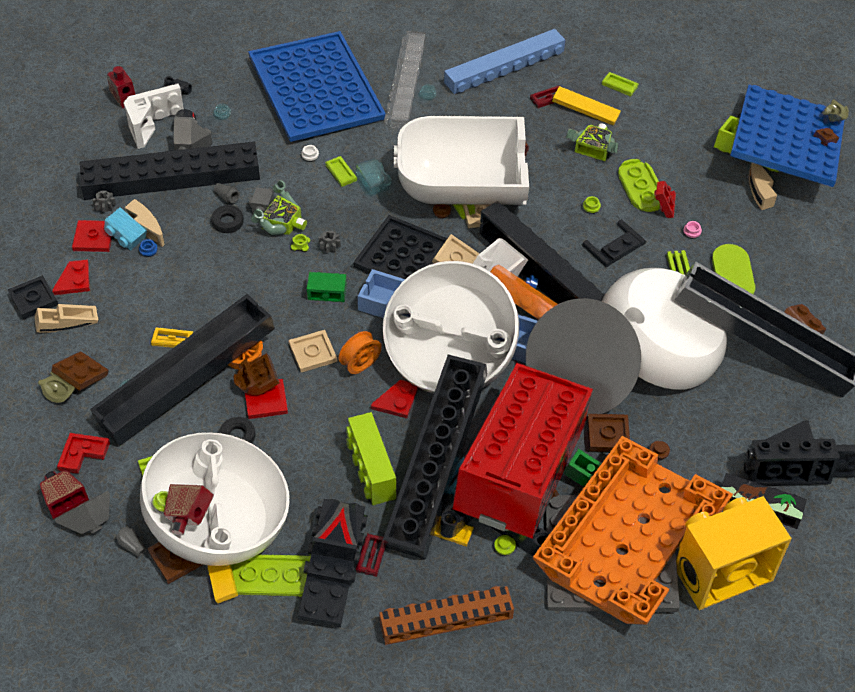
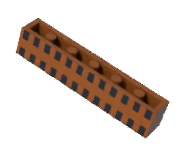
(446, 615)

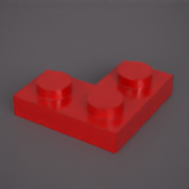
(81, 446)

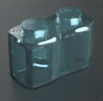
(373, 176)

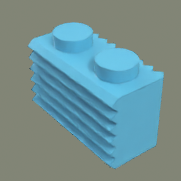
(125, 229)

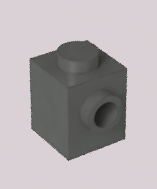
(261, 199)

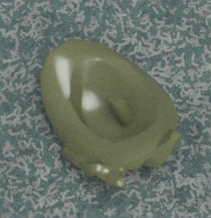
(836, 111)
(56, 388)

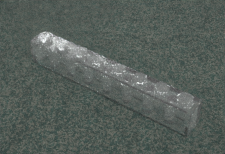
(406, 80)

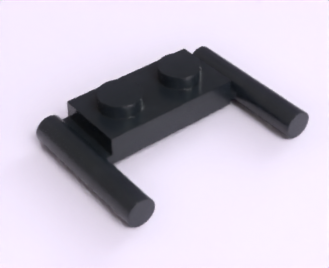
(617, 248)

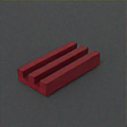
(545, 100)
(367, 570)

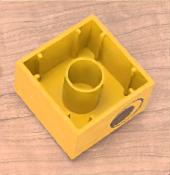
(731, 551)

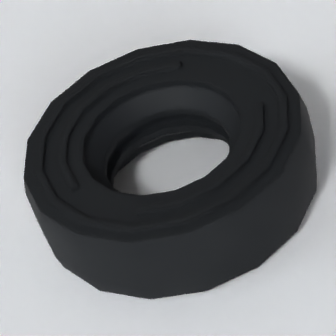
(229, 227)
(242, 423)

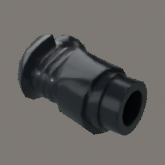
(185, 87)

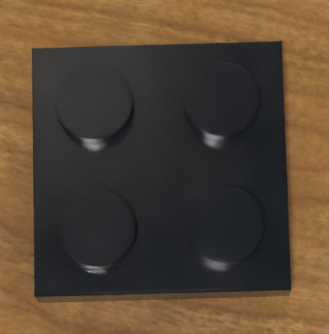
(32, 295)

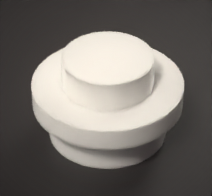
(310, 153)

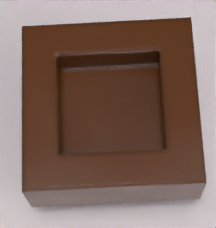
(826, 136)

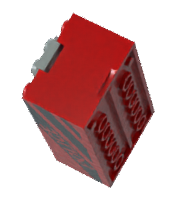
(522, 450)

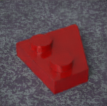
(666, 198)
(73, 279)
(397, 399)

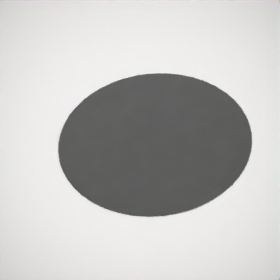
(590, 347)

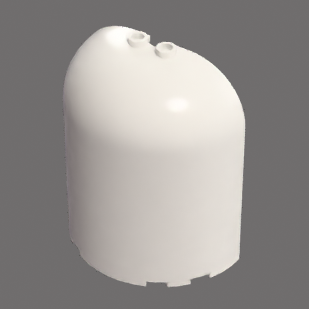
(463, 160)

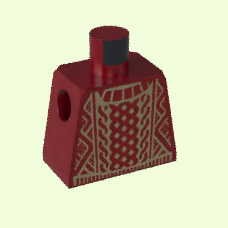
(117, 81)
(62, 492)
(186, 506)

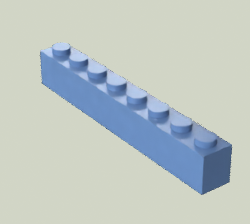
(504, 61)

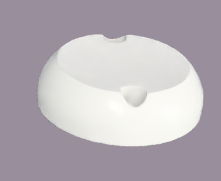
(452, 312)
(675, 342)
(246, 504)

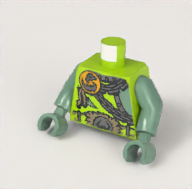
(593, 141)
(281, 215)

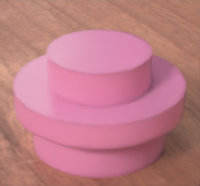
(692, 229)

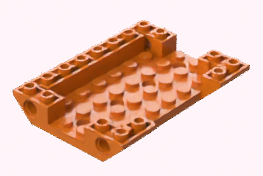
(607, 519)

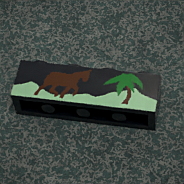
(786, 506)

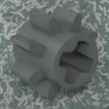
(104, 201)
(329, 241)

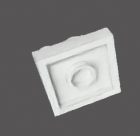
(149, 107)
(503, 254)

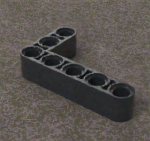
(454, 521)

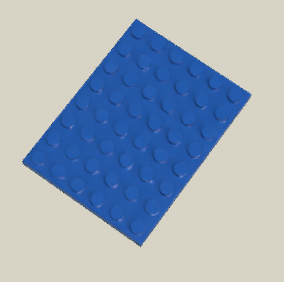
(316, 86)
(779, 135)

